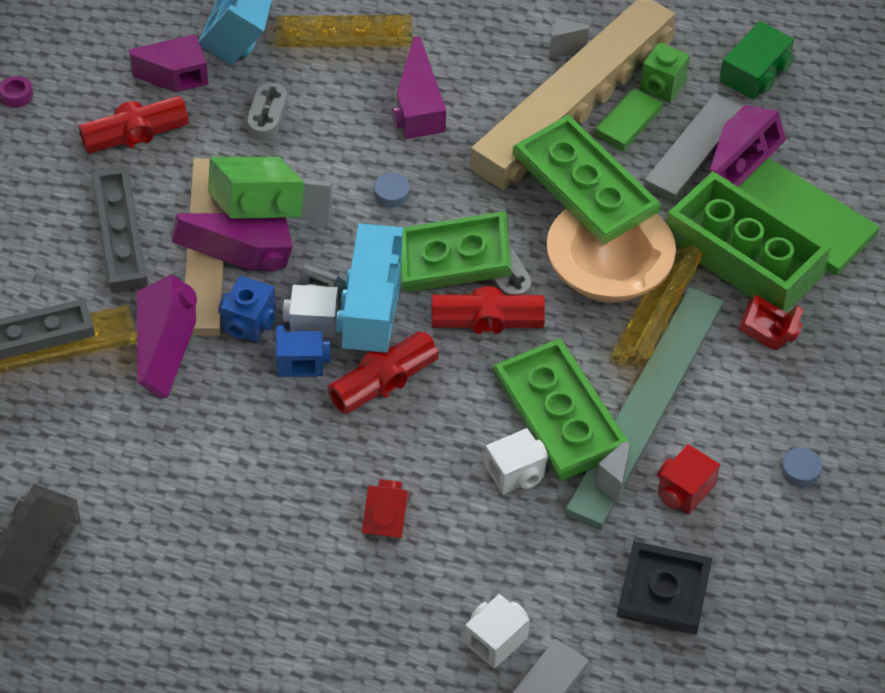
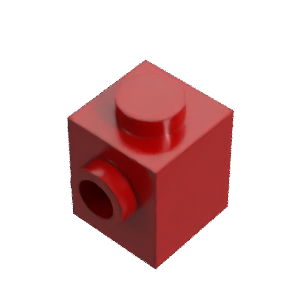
(687, 479)

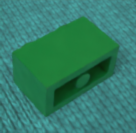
(757, 60)

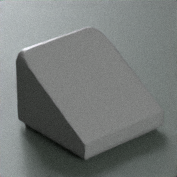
(568, 37)
(316, 201)
(322, 278)
(612, 471)

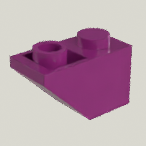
(171, 64)

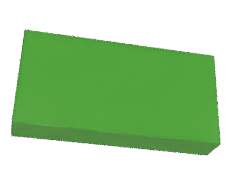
(628, 119)

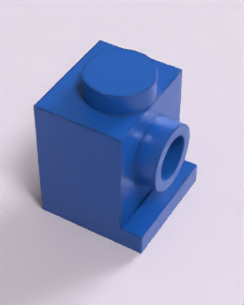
(301, 353)

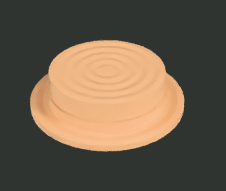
(611, 271)

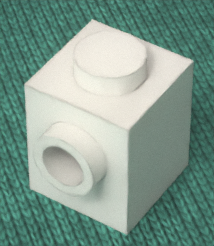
(312, 309)
(516, 461)
(496, 630)

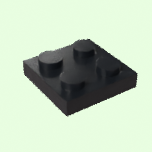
(664, 587)

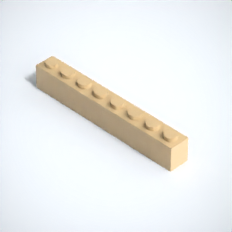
(575, 87)

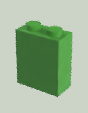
(255, 187)

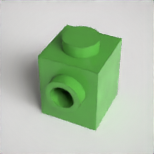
(664, 72)

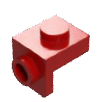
(770, 324)
(385, 509)

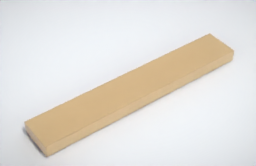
(203, 271)

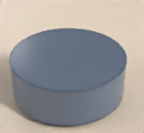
(391, 189)
(801, 467)

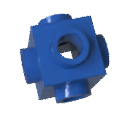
(248, 309)

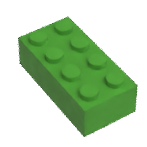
(748, 242)

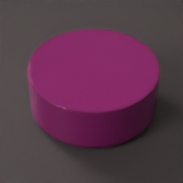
(16, 91)

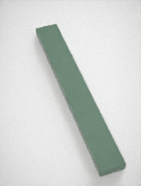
(650, 398)

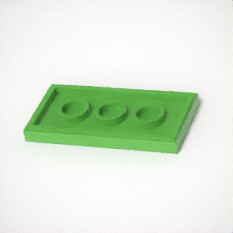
(586, 179)
(813, 211)
(560, 408)

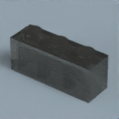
(33, 544)

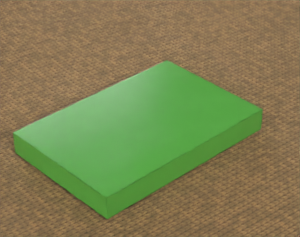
(456, 252)

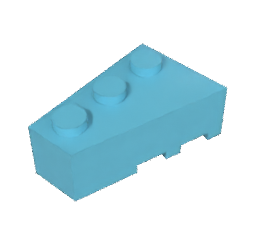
(234, 28)
(371, 289)

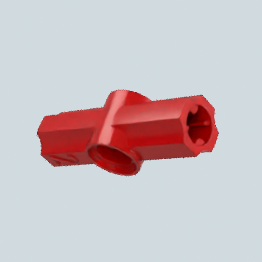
(133, 124)
(487, 311)
(383, 372)

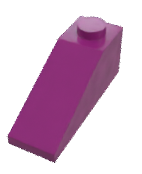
(419, 101)
(747, 142)
(239, 241)
(163, 331)

